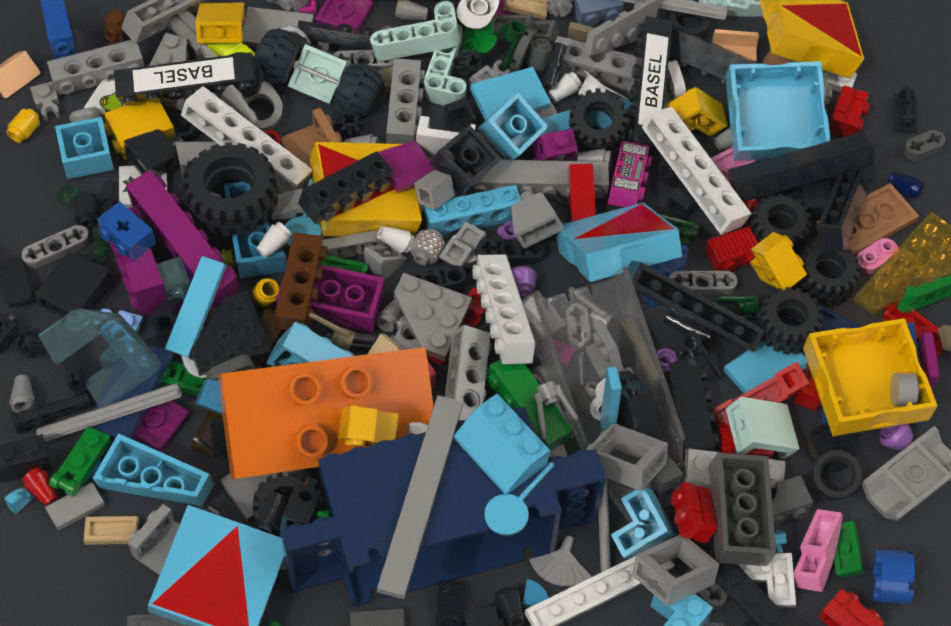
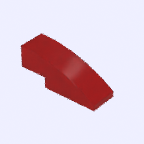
(581, 191)

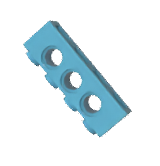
(478, 209)

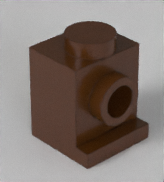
(113, 30)

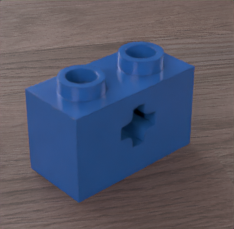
(126, 231)

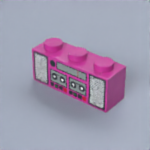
(630, 175)

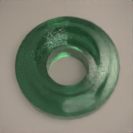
(67, 194)

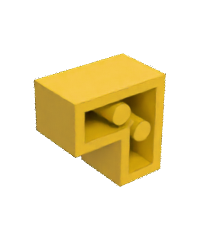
(699, 111)
(777, 262)
(366, 425)

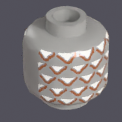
(427, 247)

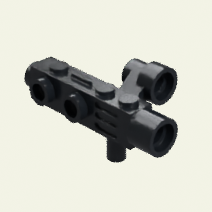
(339, 35)

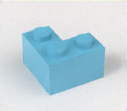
(648, 527)
(687, 612)

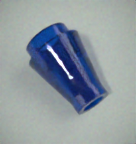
(907, 185)

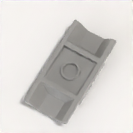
(909, 476)

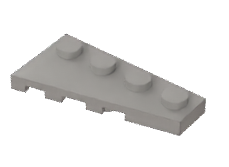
(621, 30)
(698, 462)

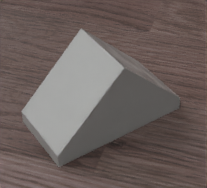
(383, 260)

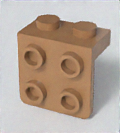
(302, 141)

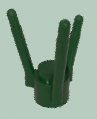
(513, 34)
(687, 229)
(744, 304)

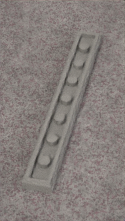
(420, 498)

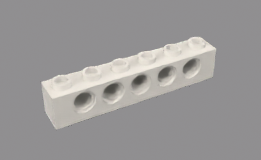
(226, 125)
(696, 170)
(504, 309)

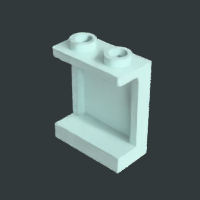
(762, 426)

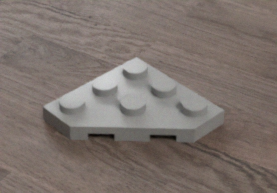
(431, 313)

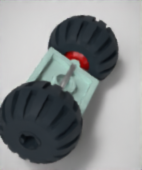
(318, 73)

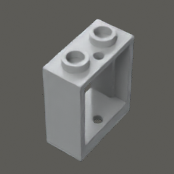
(649, 450)
(669, 590)

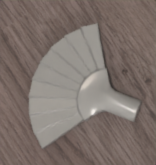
(560, 566)

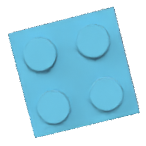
(513, 127)
(84, 148)

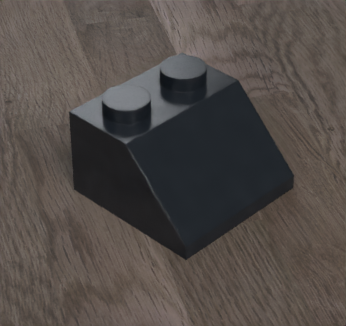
(466, 160)

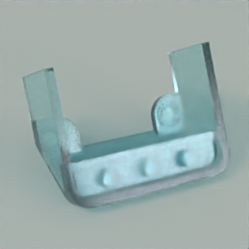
(124, 363)

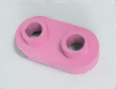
(877, 254)

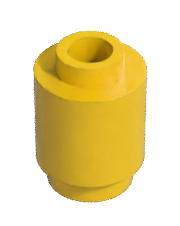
(23, 125)
(265, 293)

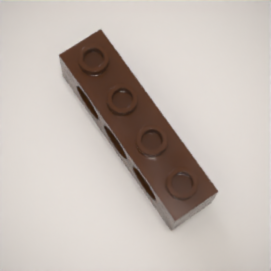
(303, 248)

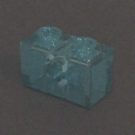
(174, 278)

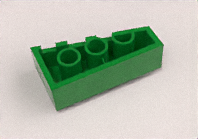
(517, 388)

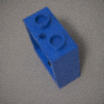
(58, 28)

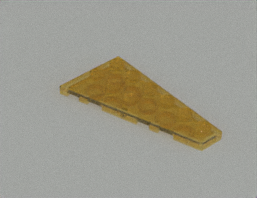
(917, 261)

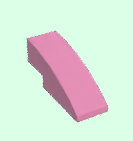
(818, 550)

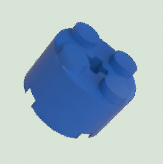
(893, 576)

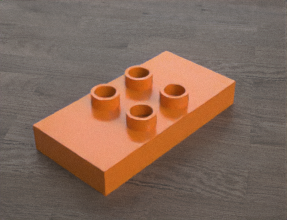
(292, 412)

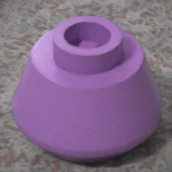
(525, 280)
(896, 437)

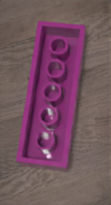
(176, 229)

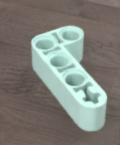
(418, 37)
(438, 82)

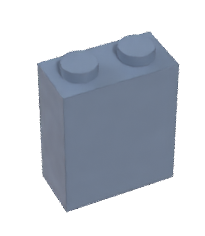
(596, 11)

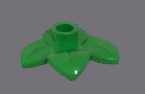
(480, 39)

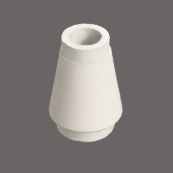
(565, 87)
(396, 238)
(274, 239)

